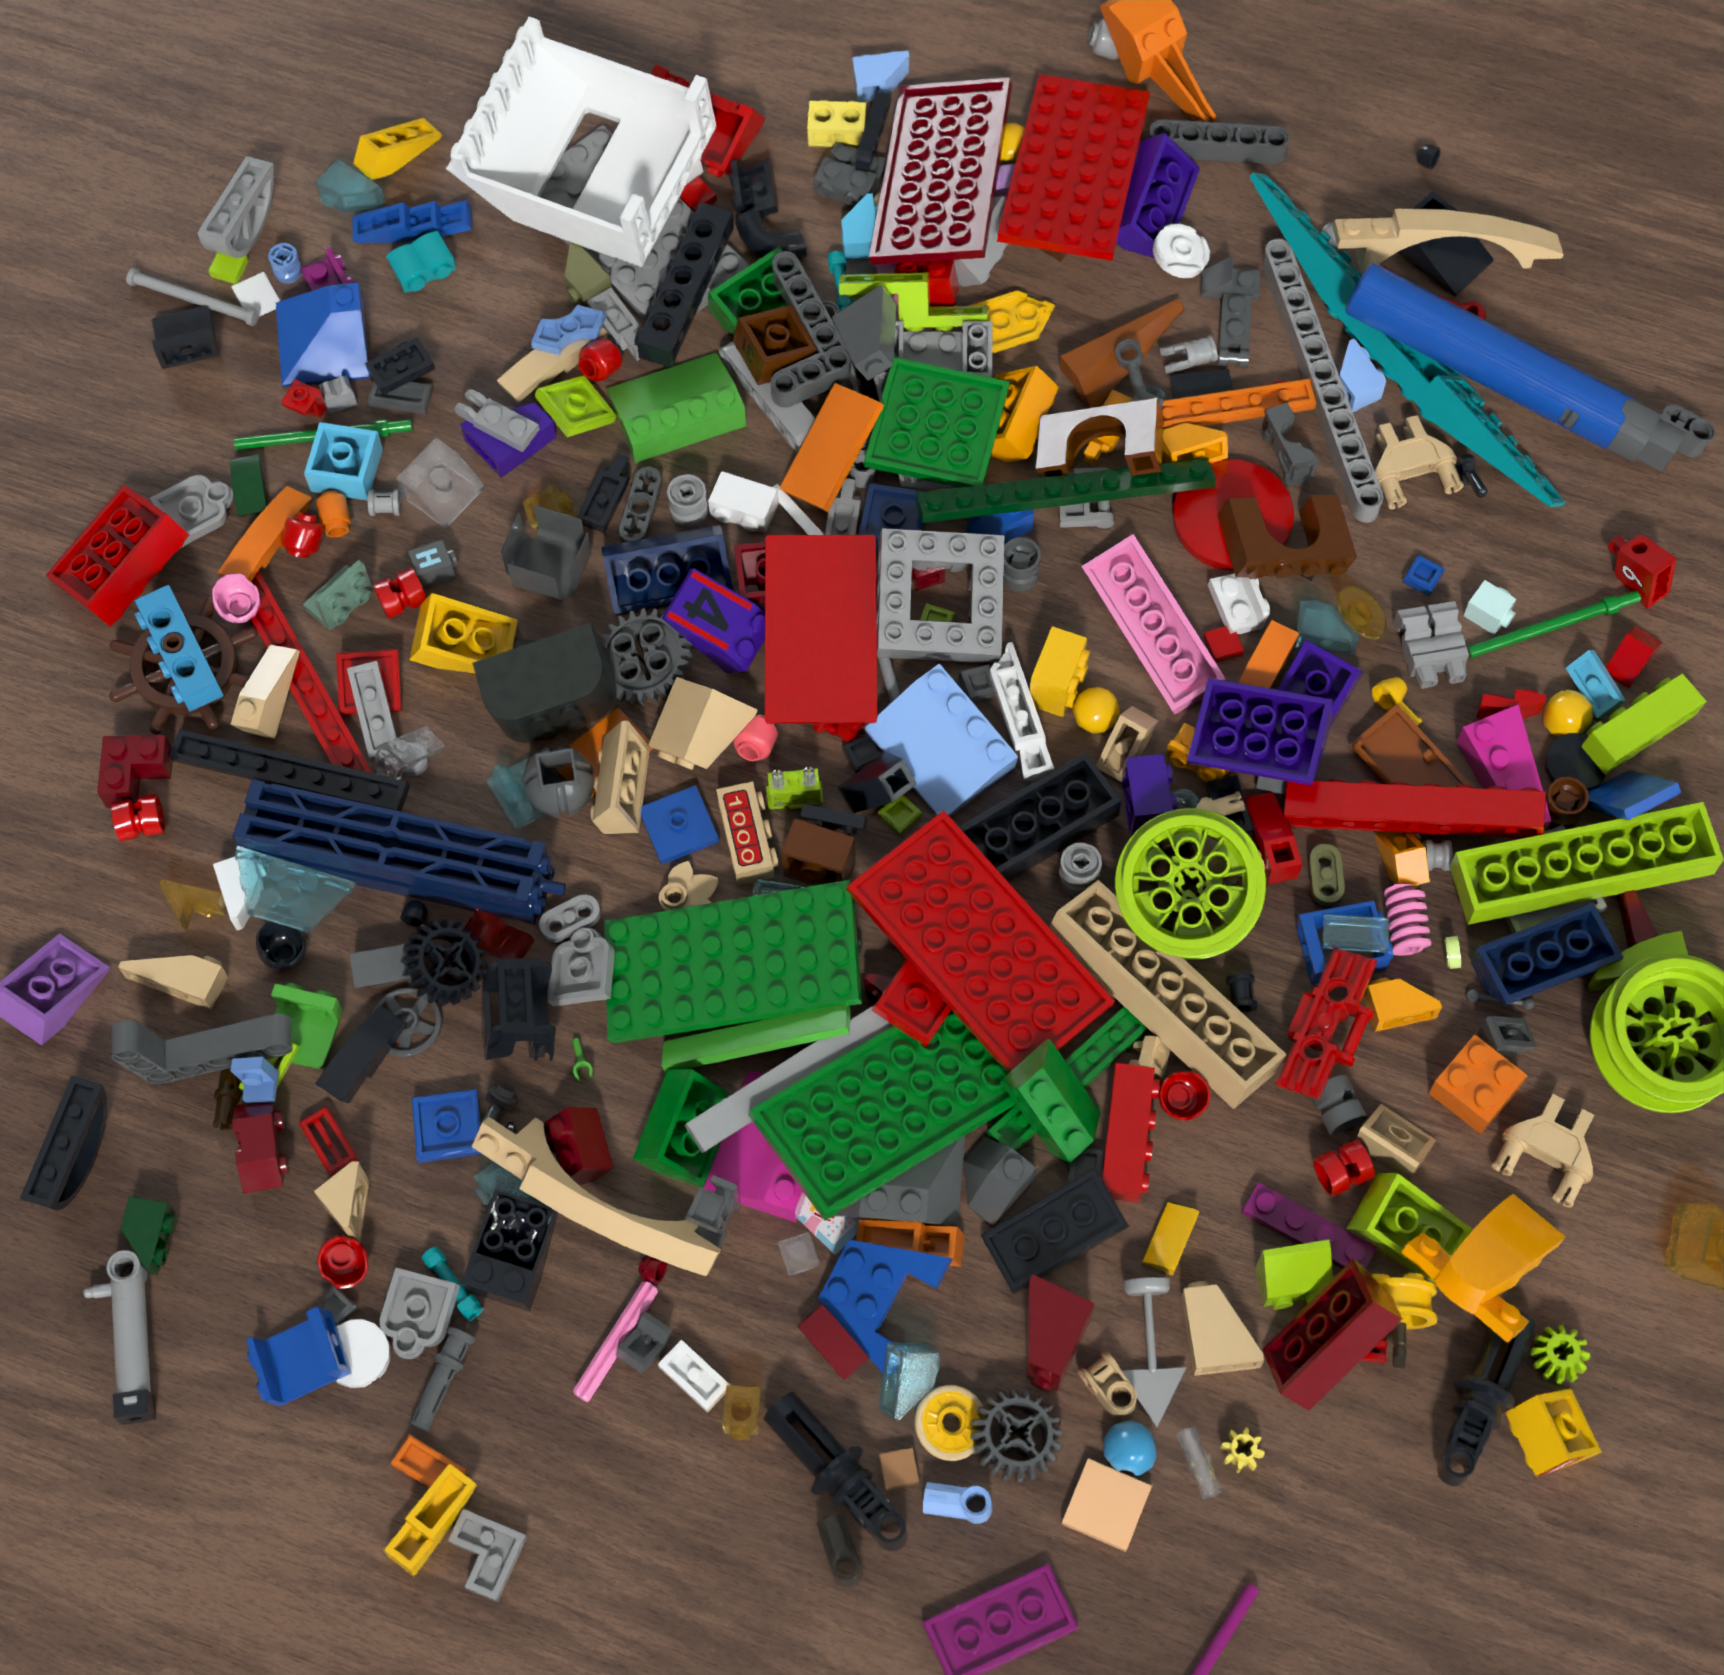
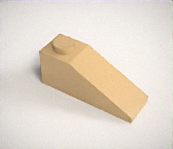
(265, 693)
(180, 976)

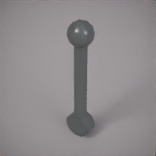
(1473, 996)

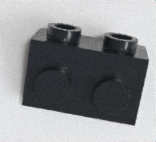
(753, 187)

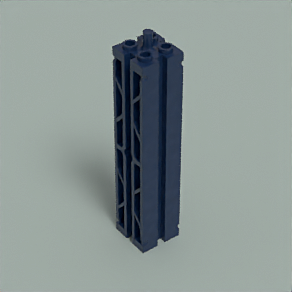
(399, 851)

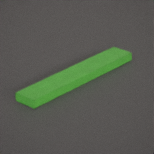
(756, 1037)

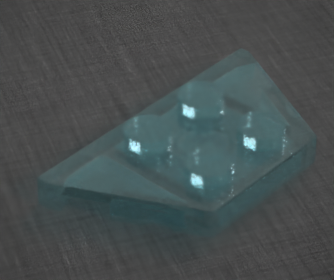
(287, 890)

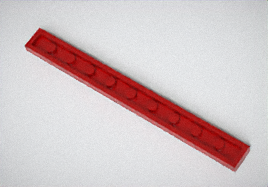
(307, 686)

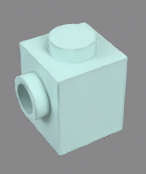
(1491, 607)

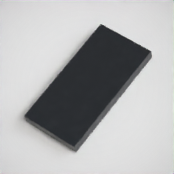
(1054, 1230)

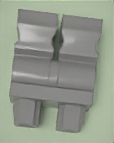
(1433, 654)

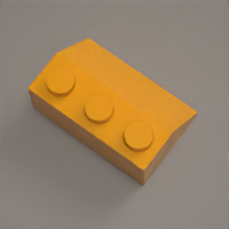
(1028, 398)

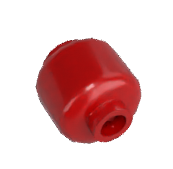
(600, 360)
(302, 535)

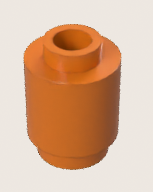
(333, 513)

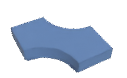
(557, 334)

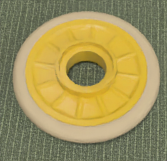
(929, 1423)

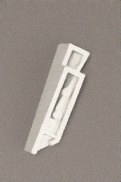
(1021, 715)

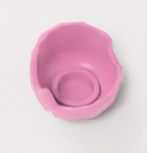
(235, 598)

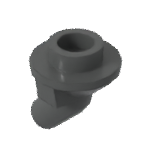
(501, 1097)

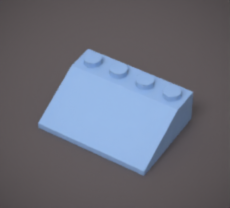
(943, 742)

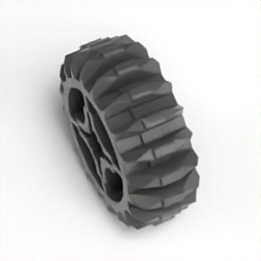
(1037, 1416)

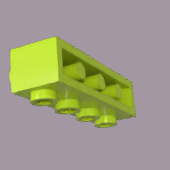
(1643, 723)

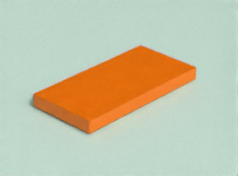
(831, 447)

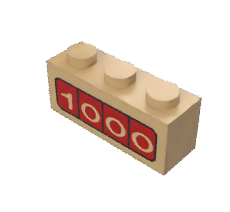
(747, 833)

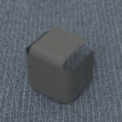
(552, 561)

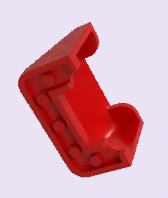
(734, 131)

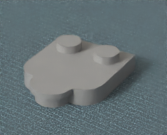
(196, 505)
(581, 969)
(417, 1311)

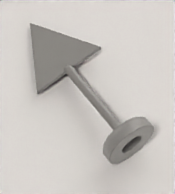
(1152, 1385)

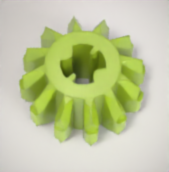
(1551, 1363)

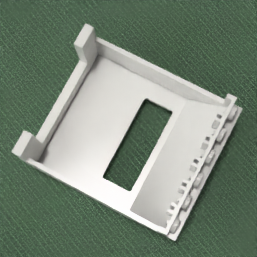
(534, 114)

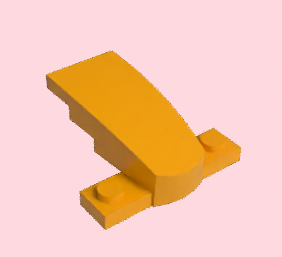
(1489, 1262)

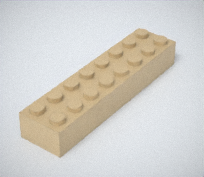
(1168, 997)

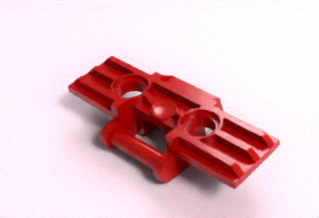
(1318, 1019)

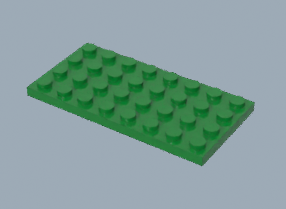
(733, 962)
(881, 1111)

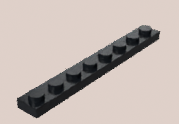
(288, 770)

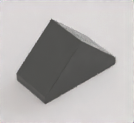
(1507, 1035)

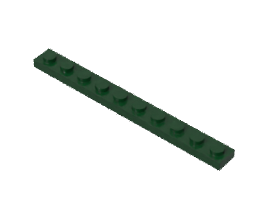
(1062, 490)

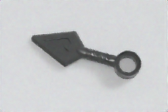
(1134, 370)

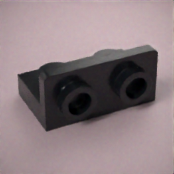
(399, 366)

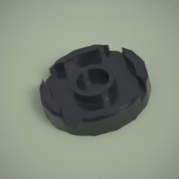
(1569, 759)

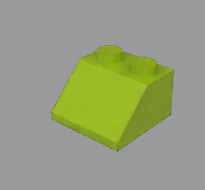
(1294, 1273)

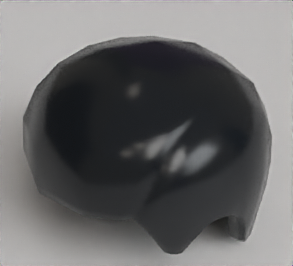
(280, 946)

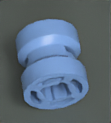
(285, 263)

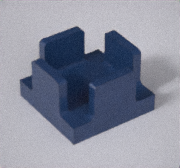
(890, 509)

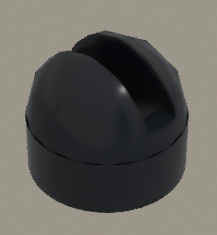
(1428, 155)
(414, 913)

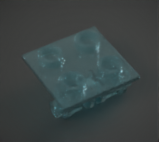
(509, 791)

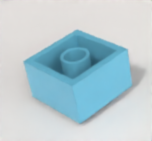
(343, 460)

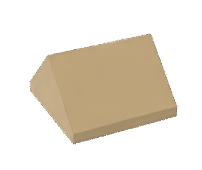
(1395, 1142)
(346, 1198)

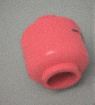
(756, 739)

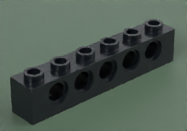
(664, 346)

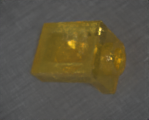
(551, 499)

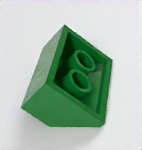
(747, 293)
(1053, 1102)
(665, 1141)

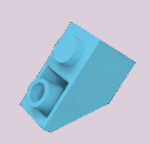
(858, 229)

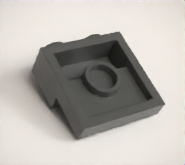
(841, 180)

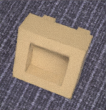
(1153, 1054)

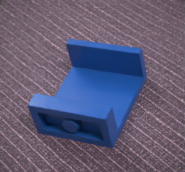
(299, 1359)

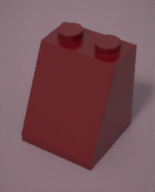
(1053, 1331)

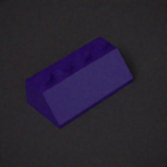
(1156, 194)

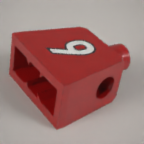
(1643, 567)

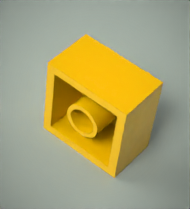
(1059, 671)

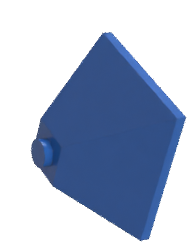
(323, 335)

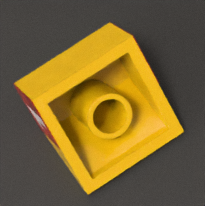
(1552, 1432)

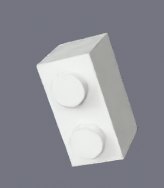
(743, 502)

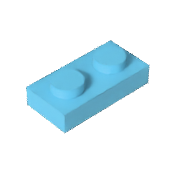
(1596, 684)

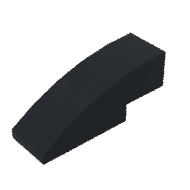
(361, 1055)

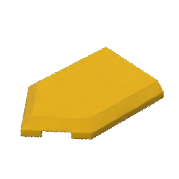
(1016, 319)

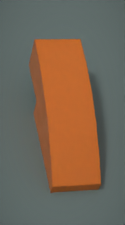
(1270, 656)
(914, 1236)

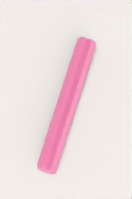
(607, 1352)

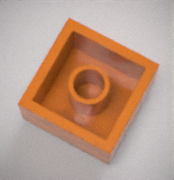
(1477, 1084)

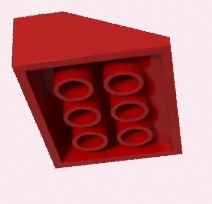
(118, 555)

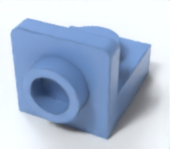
(258, 1078)

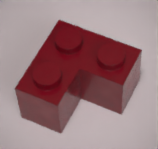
(127, 761)

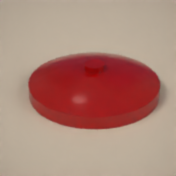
(1197, 510)

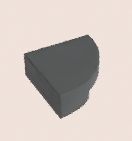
(339, 1304)

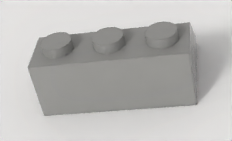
(977, 270)

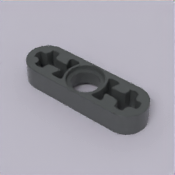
(638, 495)

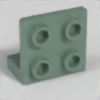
(340, 596)

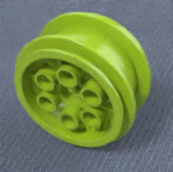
(1199, 939)
(1697, 989)

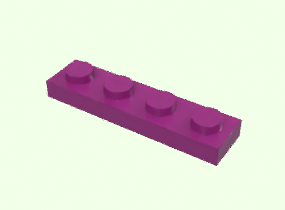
(1305, 1226)

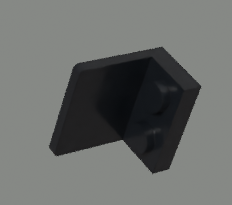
(184, 337)

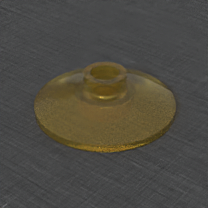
(1361, 612)

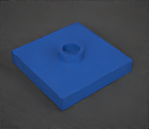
(678, 825)
(446, 1125)

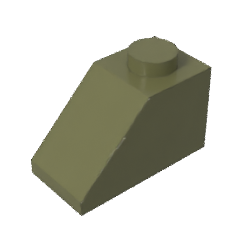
(583, 276)

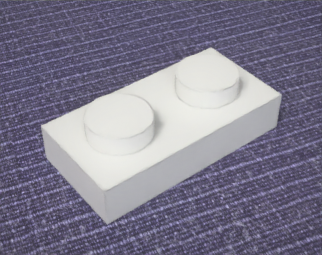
(694, 1376)

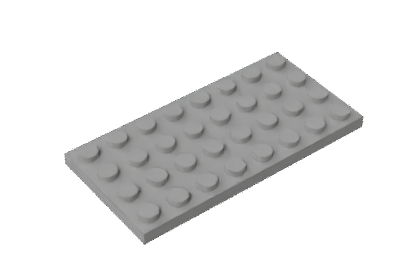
(632, 283)

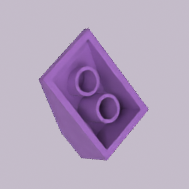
(49, 988)

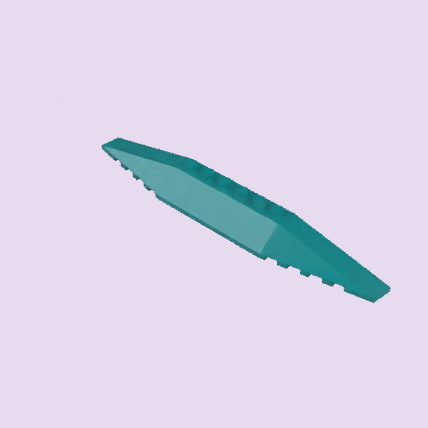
(1438, 390)

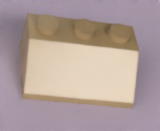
(620, 781)

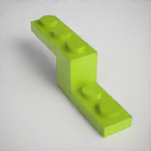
(912, 300)

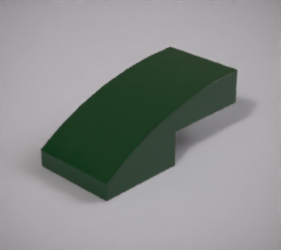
(248, 485)

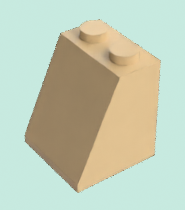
(698, 724)

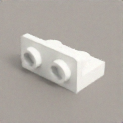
(1239, 603)

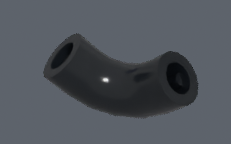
(762, 240)

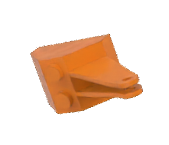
(1151, 44)

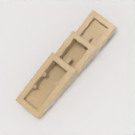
(541, 368)

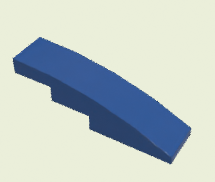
(405, 224)

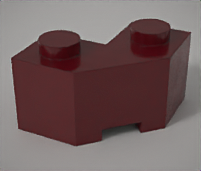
(258, 1154)

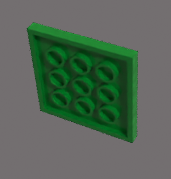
(937, 424)

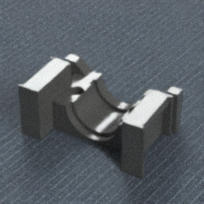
(1296, 461)
(714, 1210)

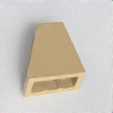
(1216, 1333)

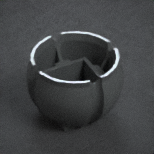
(562, 796)

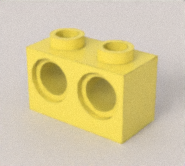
(831, 123)

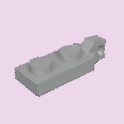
(618, 322)
(845, 511)

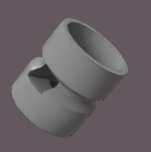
(687, 501)
(1079, 868)

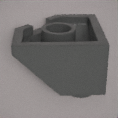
(995, 1179)

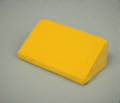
(1170, 1238)

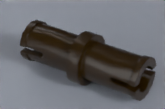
(226, 1097)

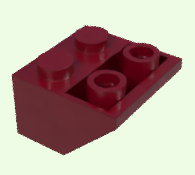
(579, 1143)

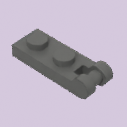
(1235, 329)

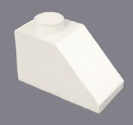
(228, 878)

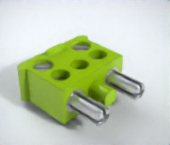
(794, 789)

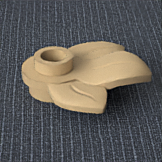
(691, 888)

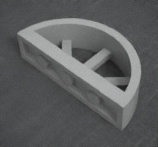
(240, 211)

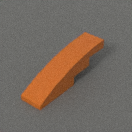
(265, 534)

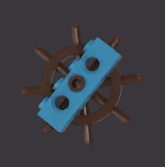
(174, 645)

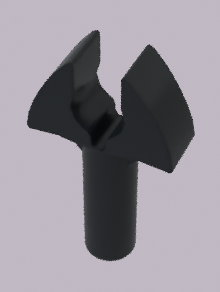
(1468, 475)

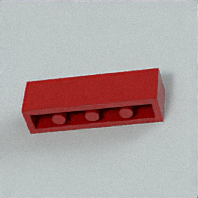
(1128, 1131)

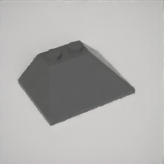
(921, 1194)

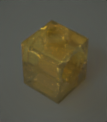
(742, 1397)

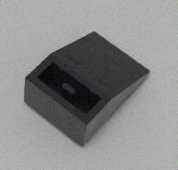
(1448, 260)
(511, 1250)

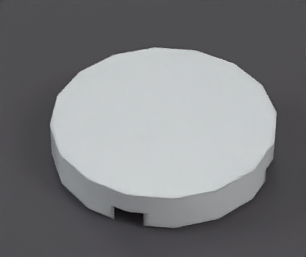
(1181, 251)
(366, 1352)

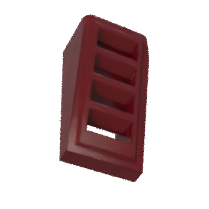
(1635, 919)

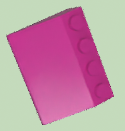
(758, 1171)

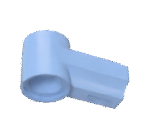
(953, 1501)

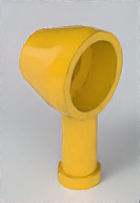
(1391, 692)

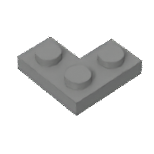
(497, 1552)

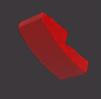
(1529, 702)

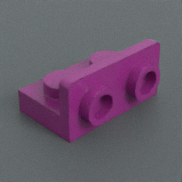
(326, 272)

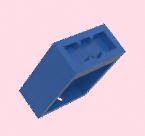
(1308, 937)

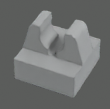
(338, 394)

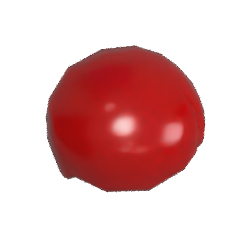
(1184, 1095)
(343, 1261)

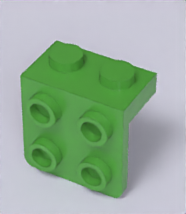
(313, 1021)

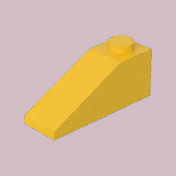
(392, 148)

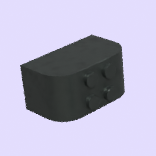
(548, 685)

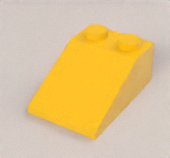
(457, 634)

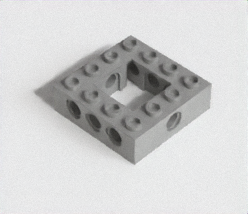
(932, 640)

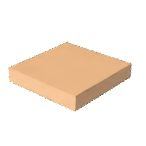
(1106, 1505)

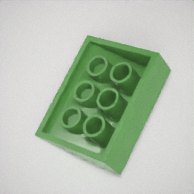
(677, 407)

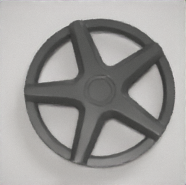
(411, 1017)

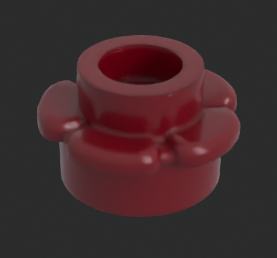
(652, 1269)

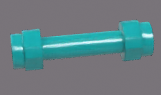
(837, 267)
(436, 1262)

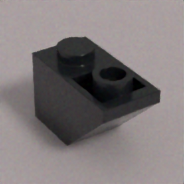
(877, 783)

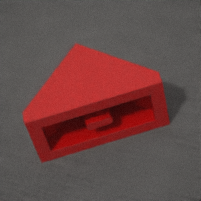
(1632, 656)

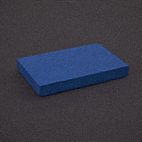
(1631, 794)

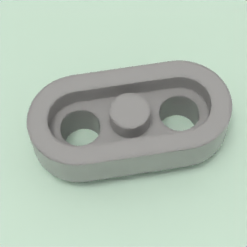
(568, 917)

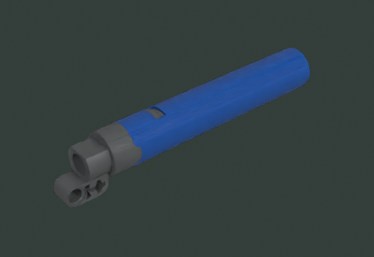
(1525, 372)

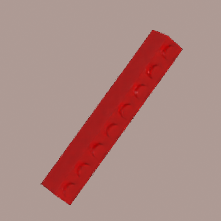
(1416, 808)

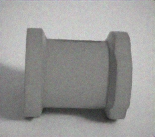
(384, 502)

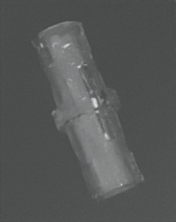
(1199, 1463)

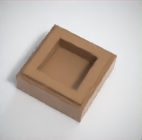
(899, 1468)

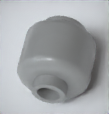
(1101, 41)

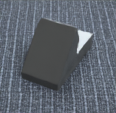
(1224, 279)

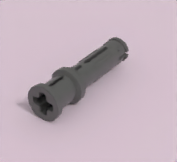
(447, 1364)

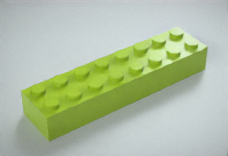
(1585, 863)

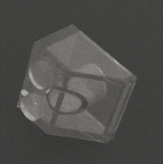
(439, 483)

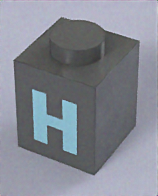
(433, 564)

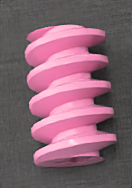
(1406, 920)

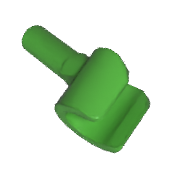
(580, 1059)

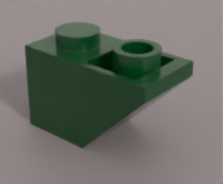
(147, 1230)

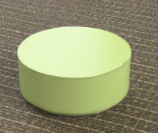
(1452, 952)

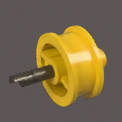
(1414, 1302)

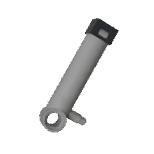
(133, 1391)

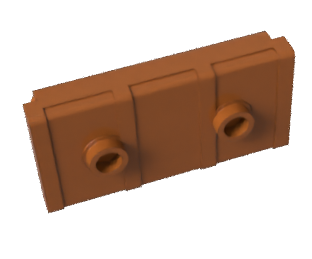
(1403, 753)

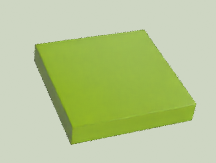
(575, 406)

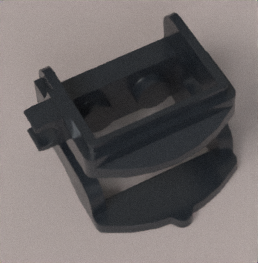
(521, 1008)

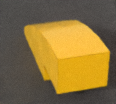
(430, 1520)

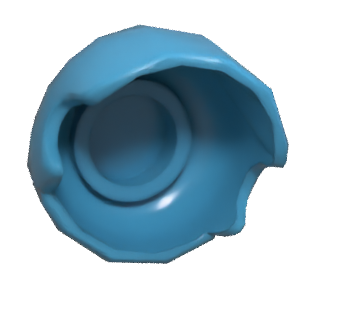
(1130, 1447)

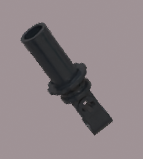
(1481, 1404)
(843, 1477)

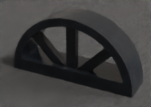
(68, 1146)

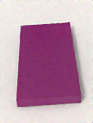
(1000, 1624)

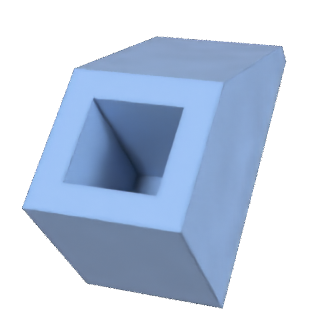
(879, 72)
(1360, 378)

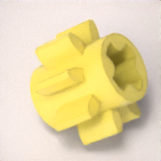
(1243, 1441)

